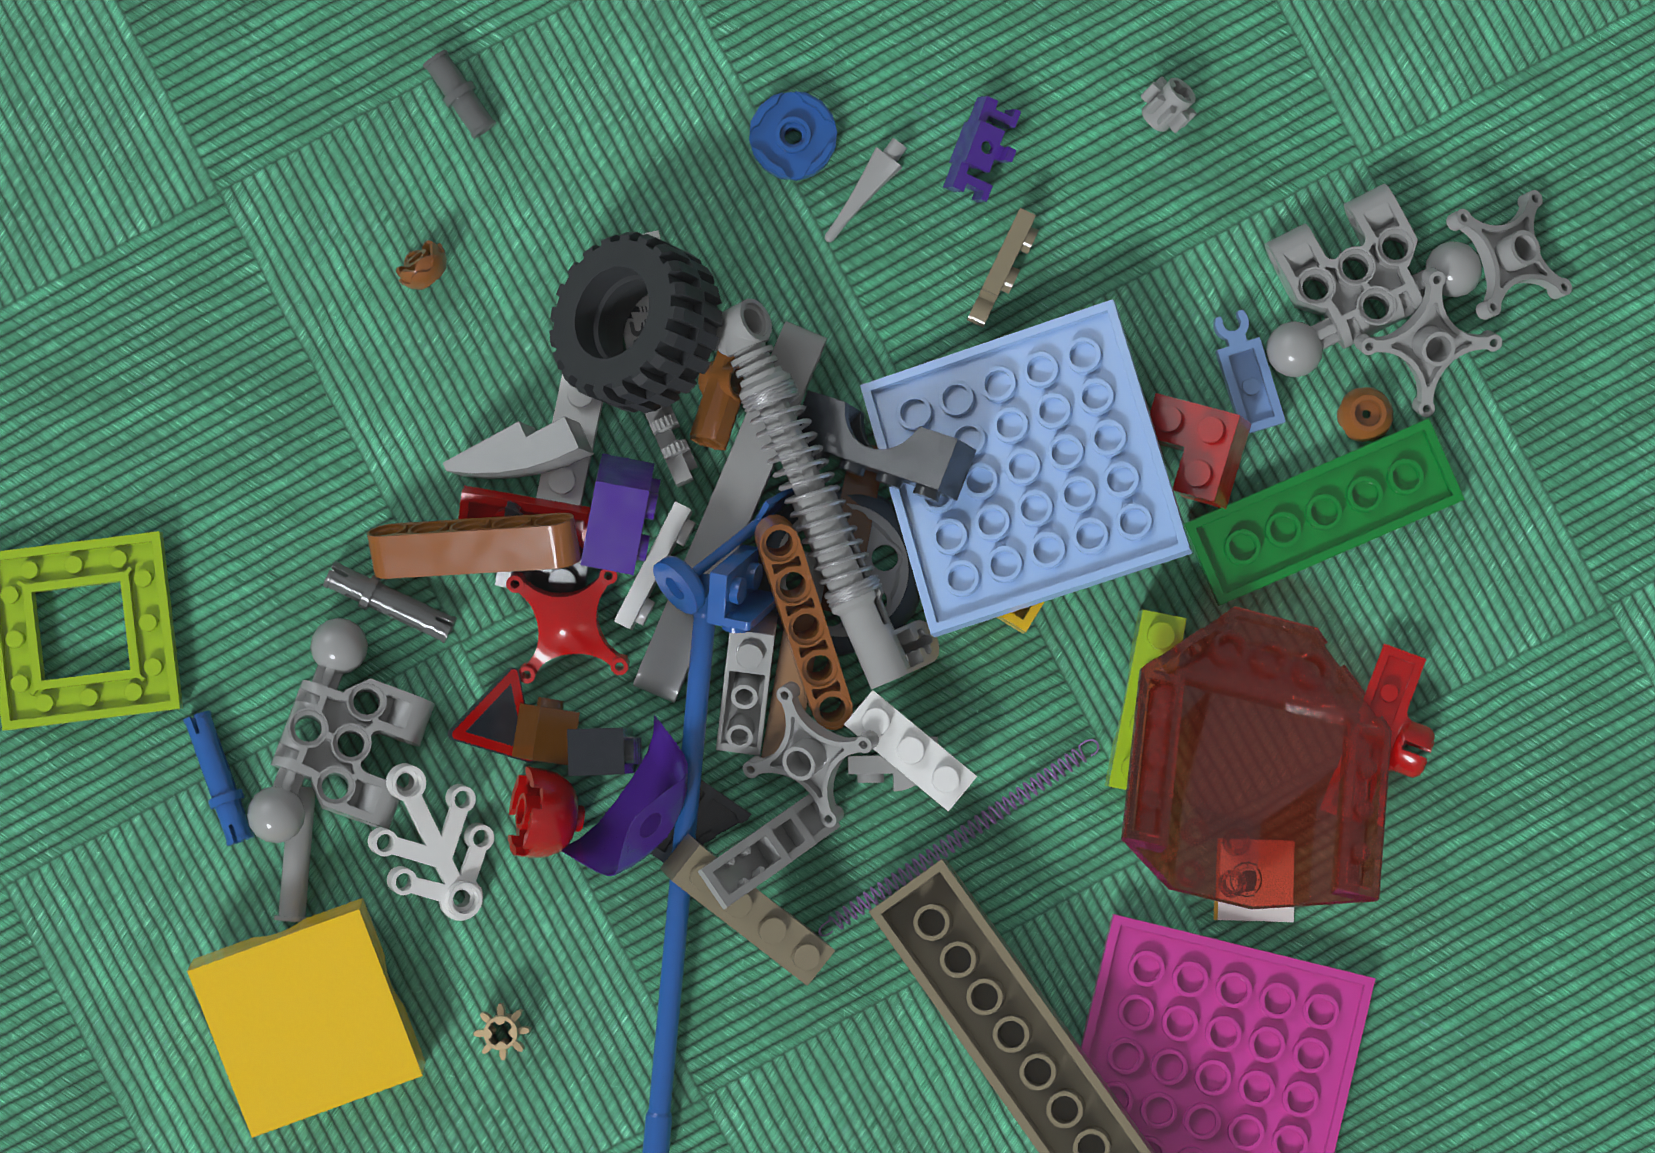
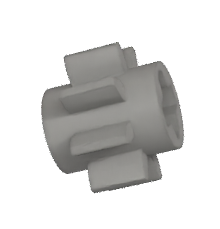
(1168, 104)

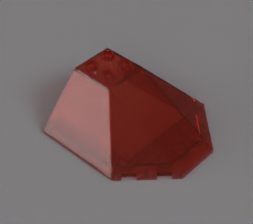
(1257, 769)

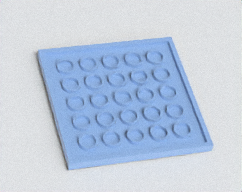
(1060, 476)

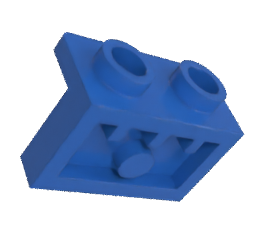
(734, 592)

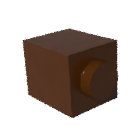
(543, 731)

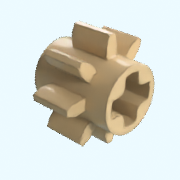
(489, 1030)

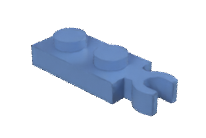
(1248, 376)

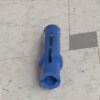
(219, 779)

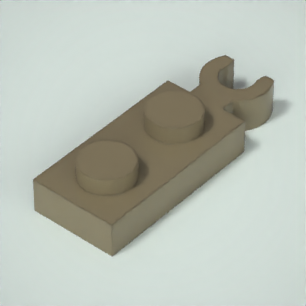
(1002, 272)

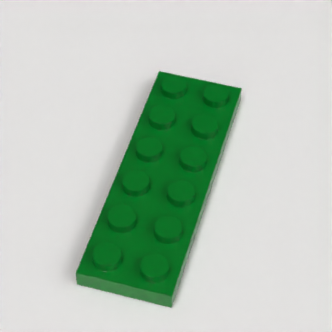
(1323, 512)

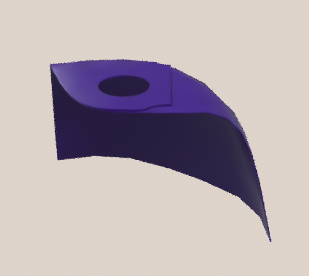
(641, 813)

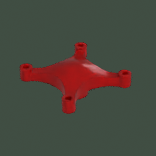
(567, 624)

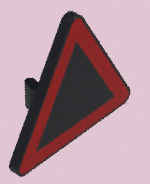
(493, 717)

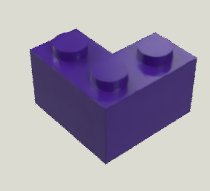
(619, 504)

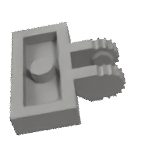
(675, 452)

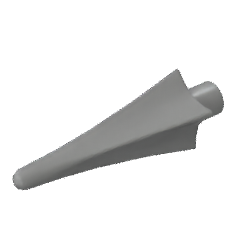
(877, 173)

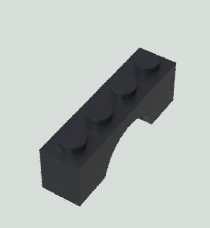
(925, 460)
(603, 751)

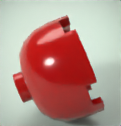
(544, 813)

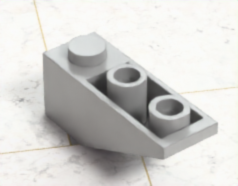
(746, 688)

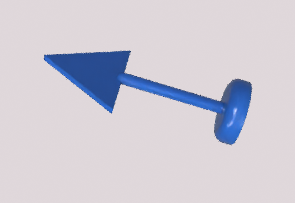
(682, 583)

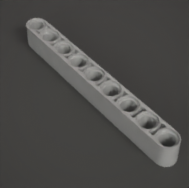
(727, 513)

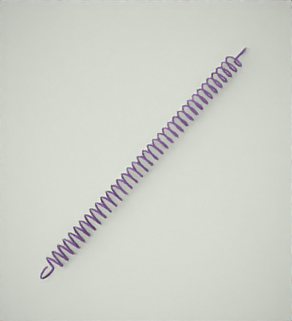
(965, 839)

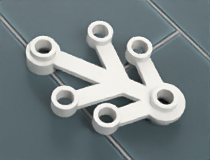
(437, 847)

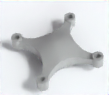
(1509, 254)
(1428, 342)
(810, 754)

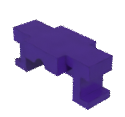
(968, 149)

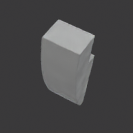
(523, 451)

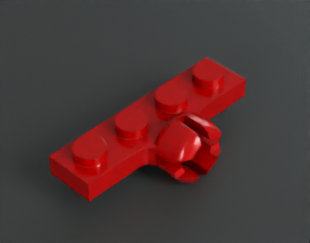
(1390, 696)

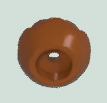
(423, 266)
(1360, 428)

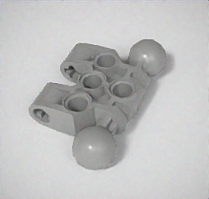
(1297, 258)
(337, 648)

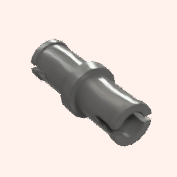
(459, 94)

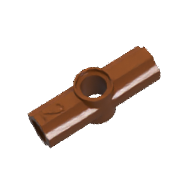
(718, 404)

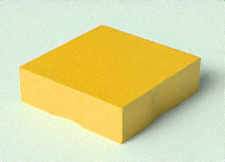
(306, 1018)

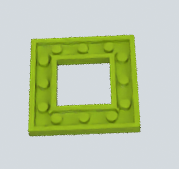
(153, 676)

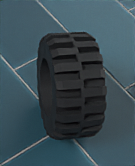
(673, 340)

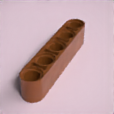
(474, 545)
(812, 641)

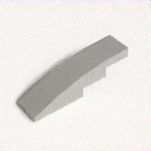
(765, 851)

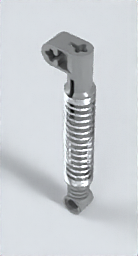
(852, 591)

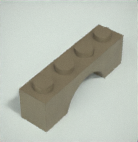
(752, 916)

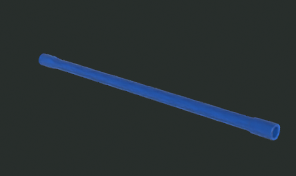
(659, 1117)

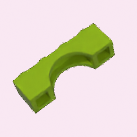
(1153, 636)

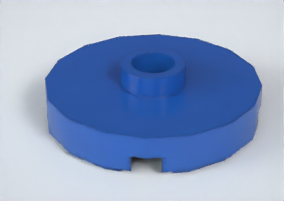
(793, 112)

